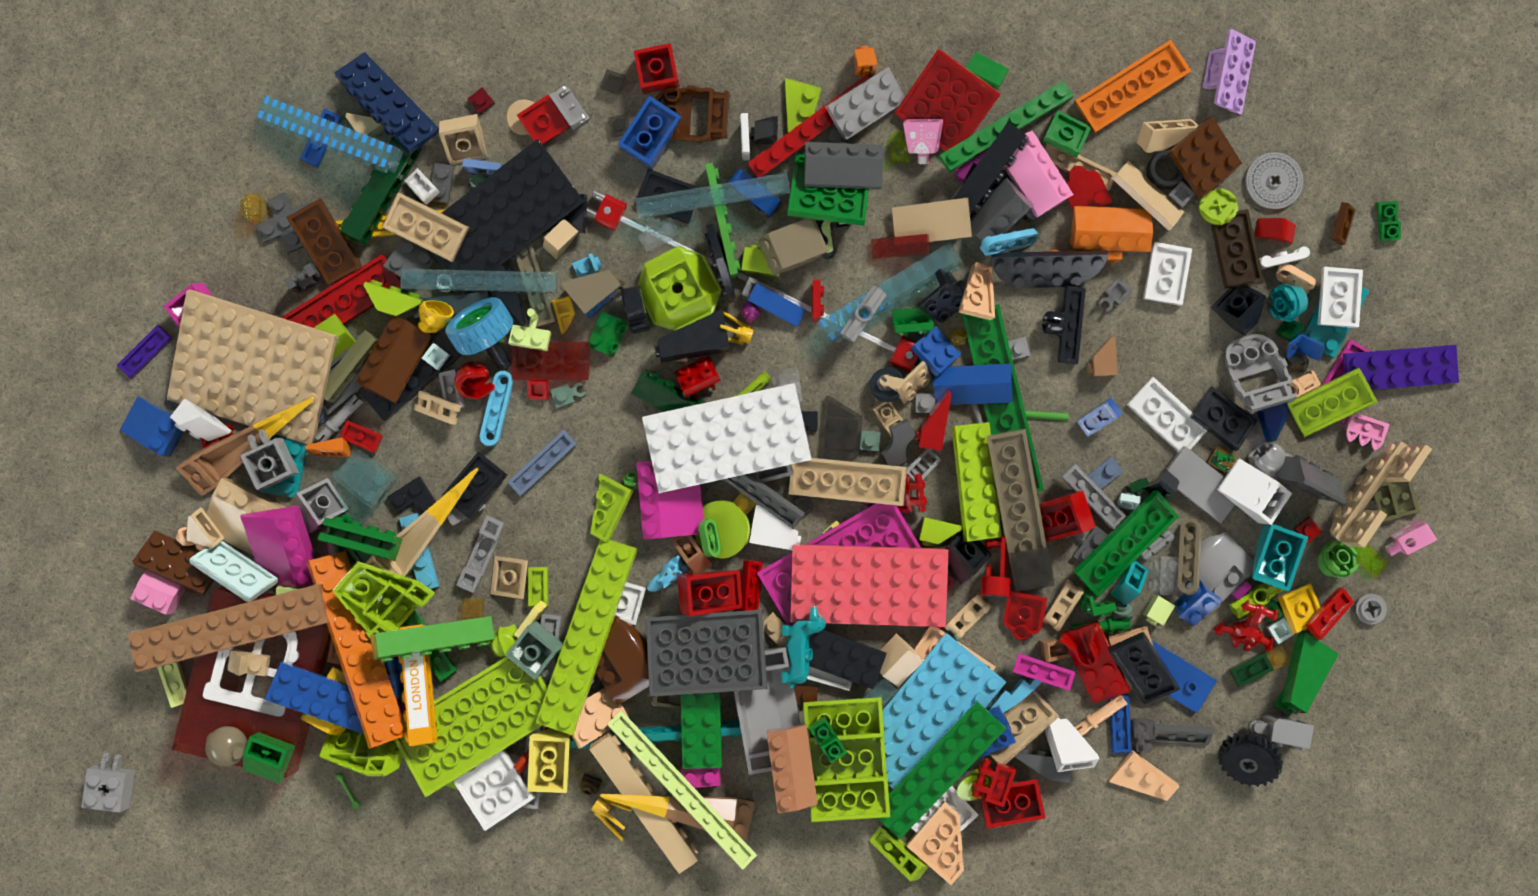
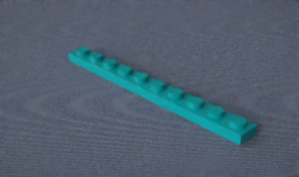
(673, 732)

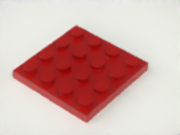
(949, 93)

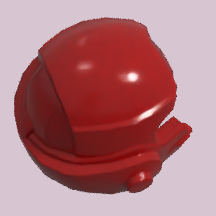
(471, 380)

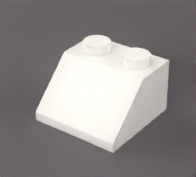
(198, 422)

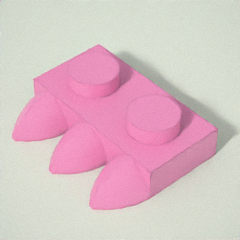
(1367, 429)

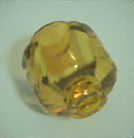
(253, 207)

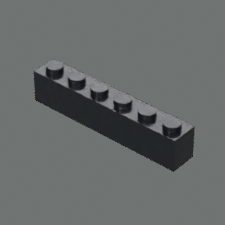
(992, 167)

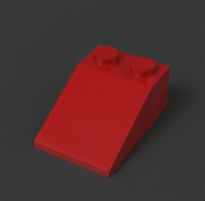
(1066, 516)
(709, 592)

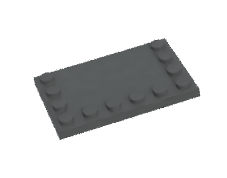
(706, 653)

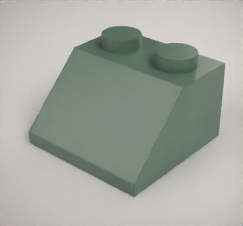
(534, 650)

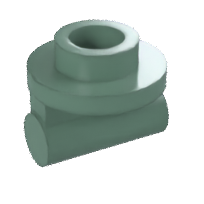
(1122, 611)

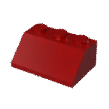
(1021, 806)

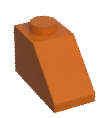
(864, 61)

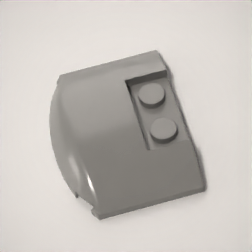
(1223, 565)

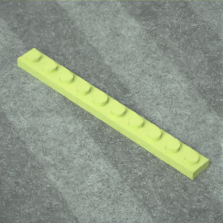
(682, 790)

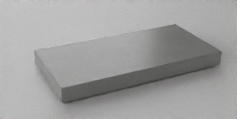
(1200, 484)

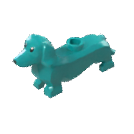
(798, 646)

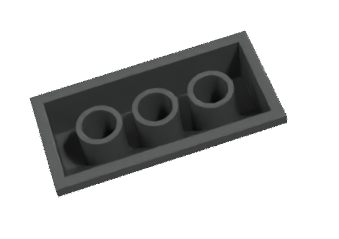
(843, 165)

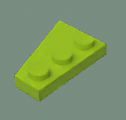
(800, 102)

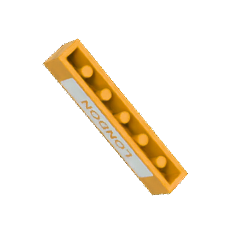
(418, 698)

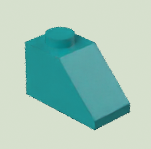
(1130, 583)

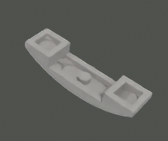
(481, 554)

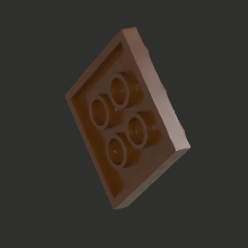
(1205, 157)

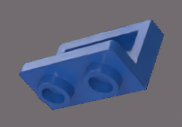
(1196, 606)

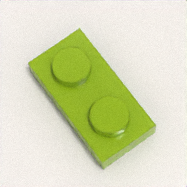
(538, 585)

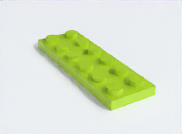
(976, 482)

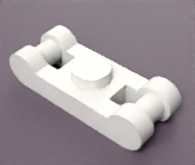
(1283, 257)

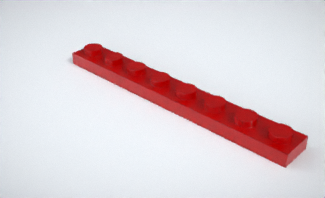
(795, 138)

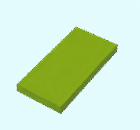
(1331, 402)

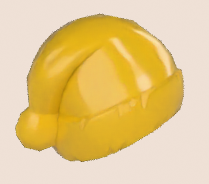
(434, 315)

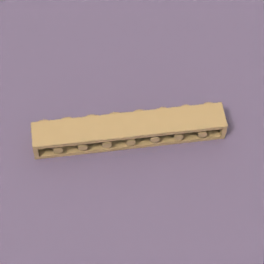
(629, 781)

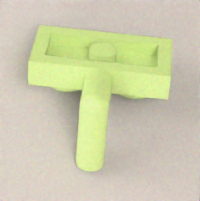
(530, 336)

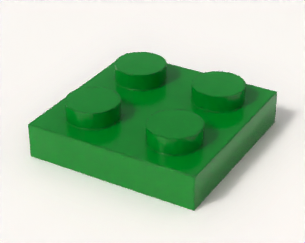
(1067, 133)

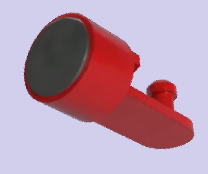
(993, 586)

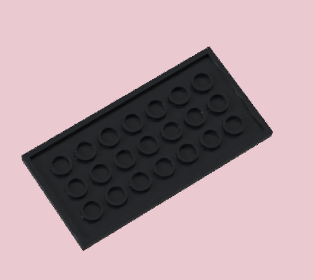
(511, 210)

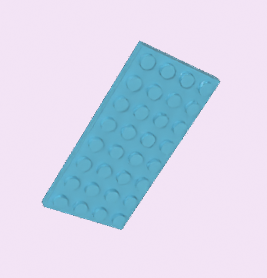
(933, 702)

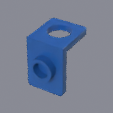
(1305, 346)

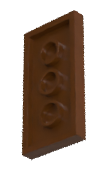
(324, 241)
(172, 562)

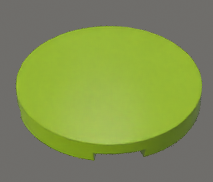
(731, 525)

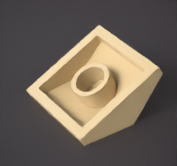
(511, 578)
(899, 661)

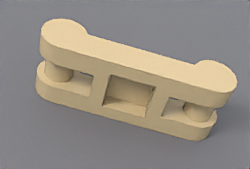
(437, 407)
(1063, 605)
(968, 616)

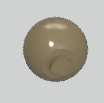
(225, 746)

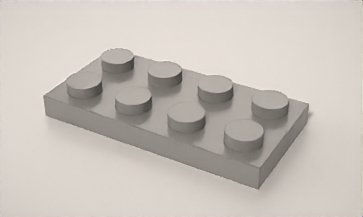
(865, 103)

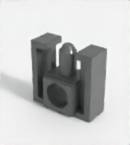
(305, 279)

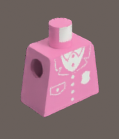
(923, 137)
(1421, 535)

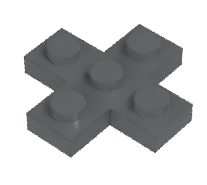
(279, 224)

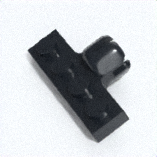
(1067, 324)

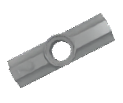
(856, 323)

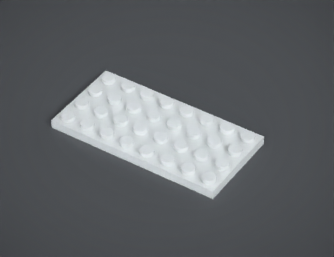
(726, 438)

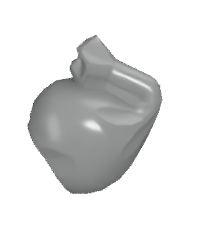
(1268, 458)

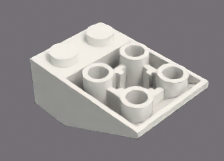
(1254, 492)

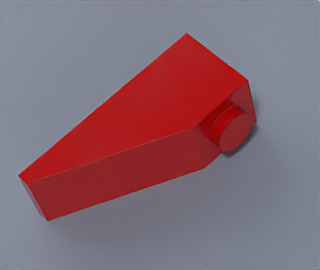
(933, 427)

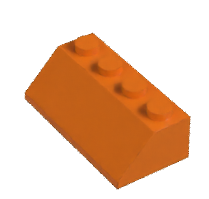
(1111, 229)

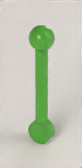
(355, 804)

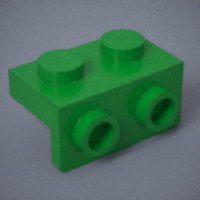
(911, 320)
(607, 334)
(1100, 608)

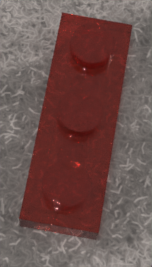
(900, 246)

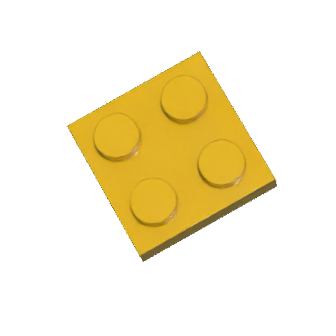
(1299, 606)

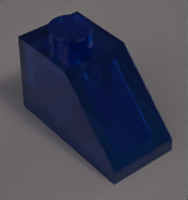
(1273, 420)

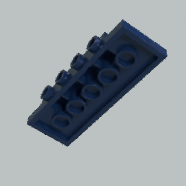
(386, 103)

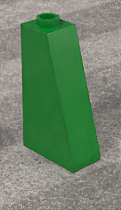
(1307, 672)

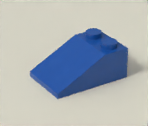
(649, 132)
(152, 427)

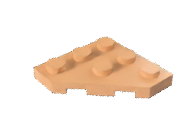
(940, 843)

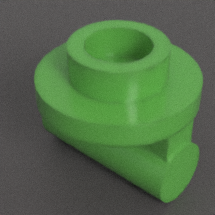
(631, 480)

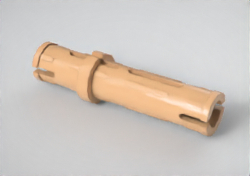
(1092, 721)

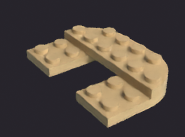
(1396, 463)

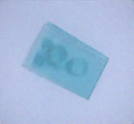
(365, 478)

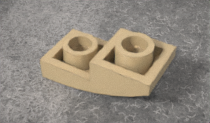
(887, 415)

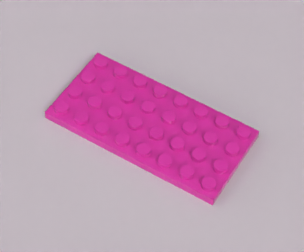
(875, 527)

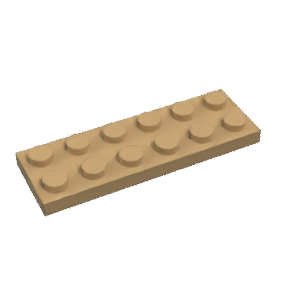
(849, 481)

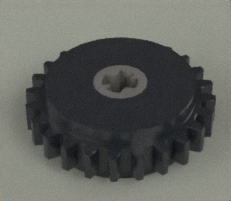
(1250, 759)

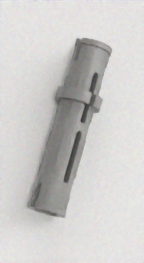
(339, 419)

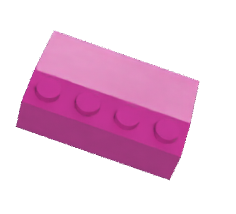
(668, 512)
(280, 544)

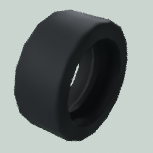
(1152, 176)

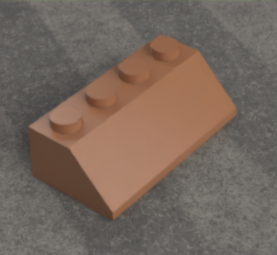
(791, 768)

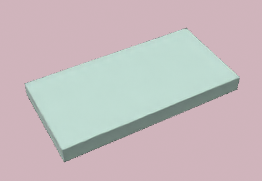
(234, 571)

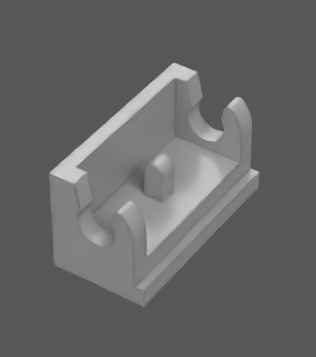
(569, 107)

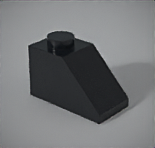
(765, 131)

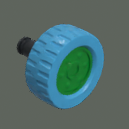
(480, 329)

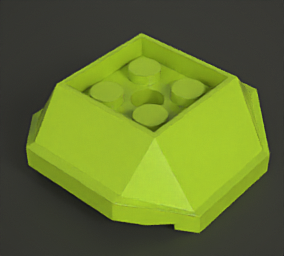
(699, 291)

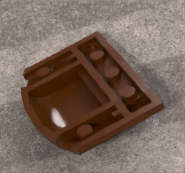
(624, 662)

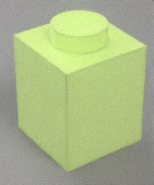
(1158, 610)

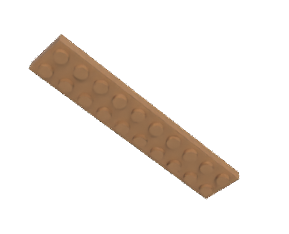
(228, 628)

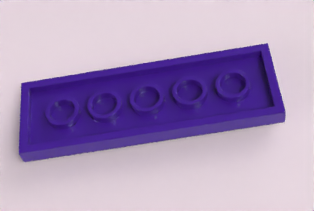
(1406, 366)

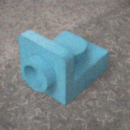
(587, 266)

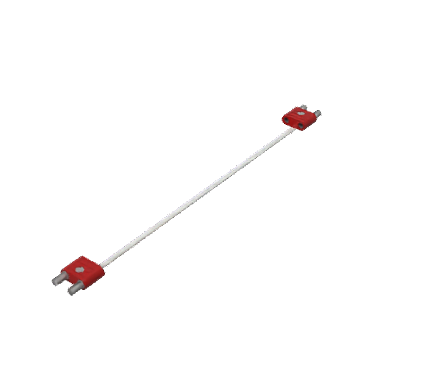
(612, 211)

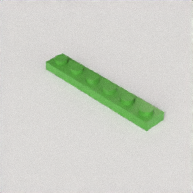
(725, 228)

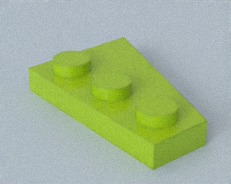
(610, 505)

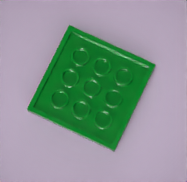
(824, 203)

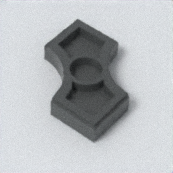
(900, 437)

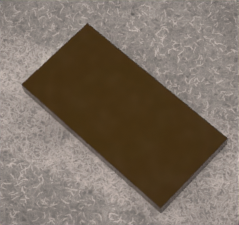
(1237, 251)

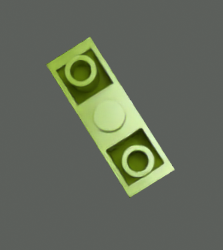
(391, 299)

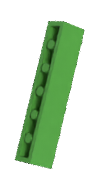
(432, 637)

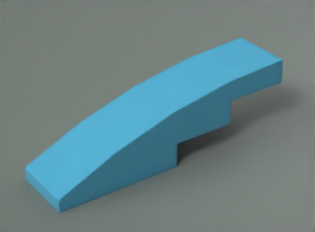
(1021, 690)

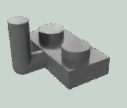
(1088, 543)

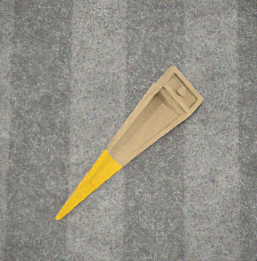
(421, 531)

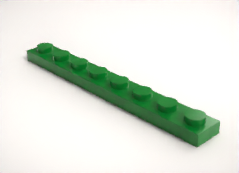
(1020, 118)

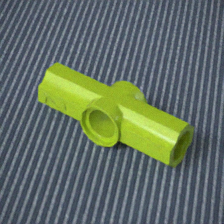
(1267, 592)

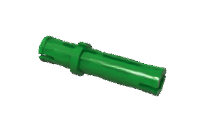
(1110, 626)

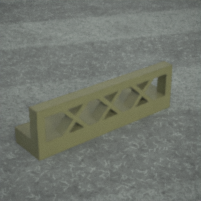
(349, 366)

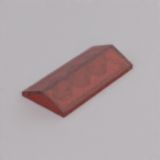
(560, 362)

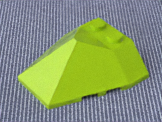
(380, 597)
(353, 753)

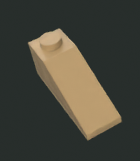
(1164, 134)

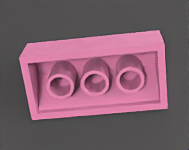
(1038, 177)

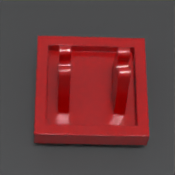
(697, 376)

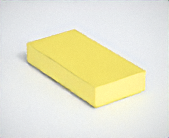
(532, 616)

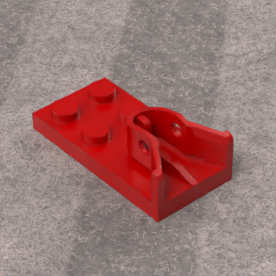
(1094, 663)

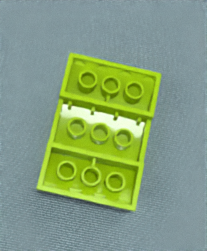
(857, 781)

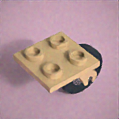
(888, 383)

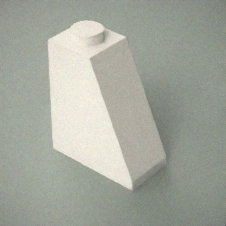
(771, 531)
(1069, 747)

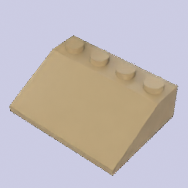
(229, 503)

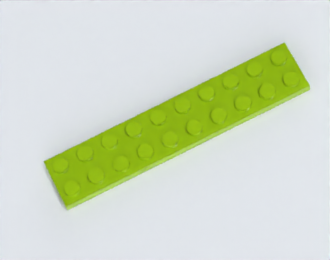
(586, 636)

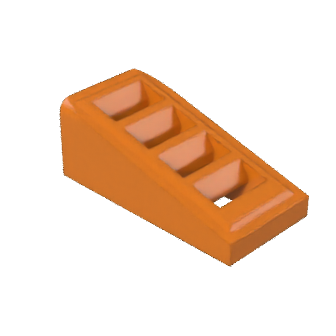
(330, 448)

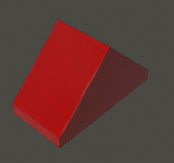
(1275, 229)

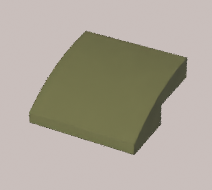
(1396, 499)

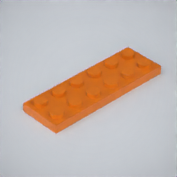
(1132, 86)

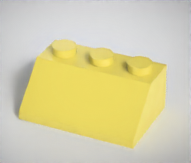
(549, 761)

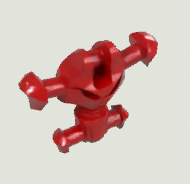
(1247, 631)

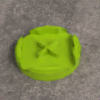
(1218, 206)

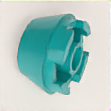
(1287, 302)

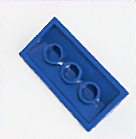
(975, 384)

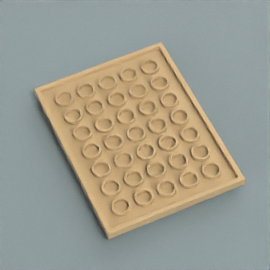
(250, 364)

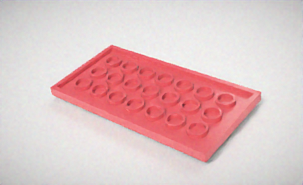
(870, 584)

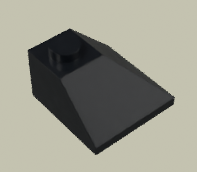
(1240, 308)
(966, 557)

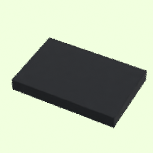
(658, 183)
(1223, 418)
(480, 488)

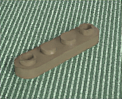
(1189, 556)

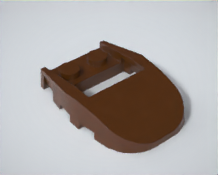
(680, 102)

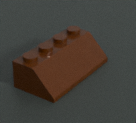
(393, 359)

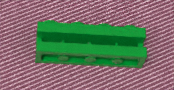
(361, 539)

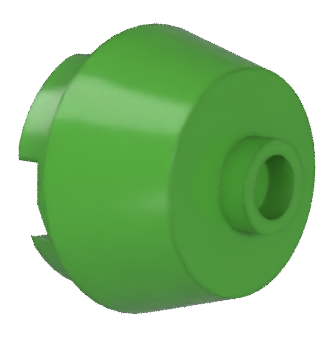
(1337, 560)

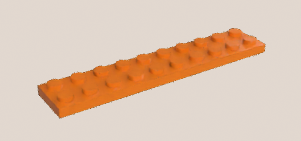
(364, 675)

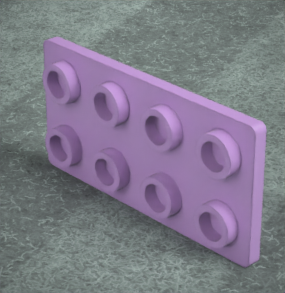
(1230, 70)

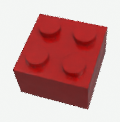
(656, 68)

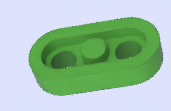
(709, 538)

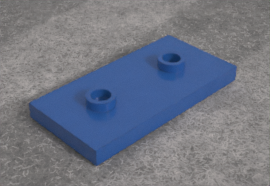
(1193, 683)

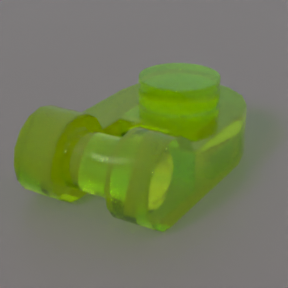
(898, 142)

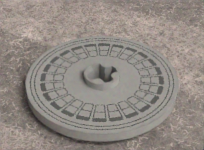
(1259, 180)

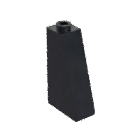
(694, 340)

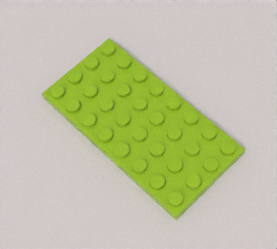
(476, 724)

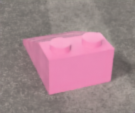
(158, 593)

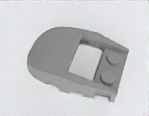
(1254, 356)

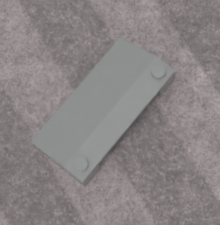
(766, 710)

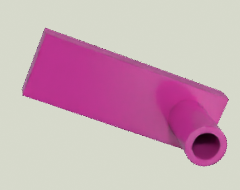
(1044, 671)

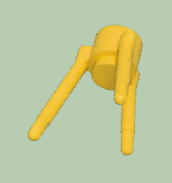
(743, 333)
(601, 810)

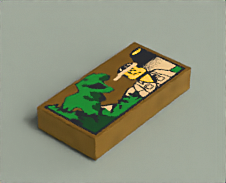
(1221, 460)

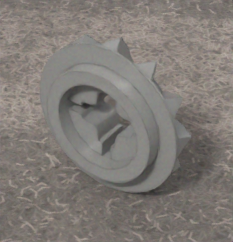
(1377, 614)

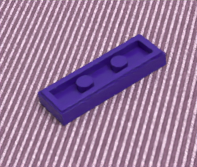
(144, 351)

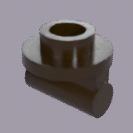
(590, 784)

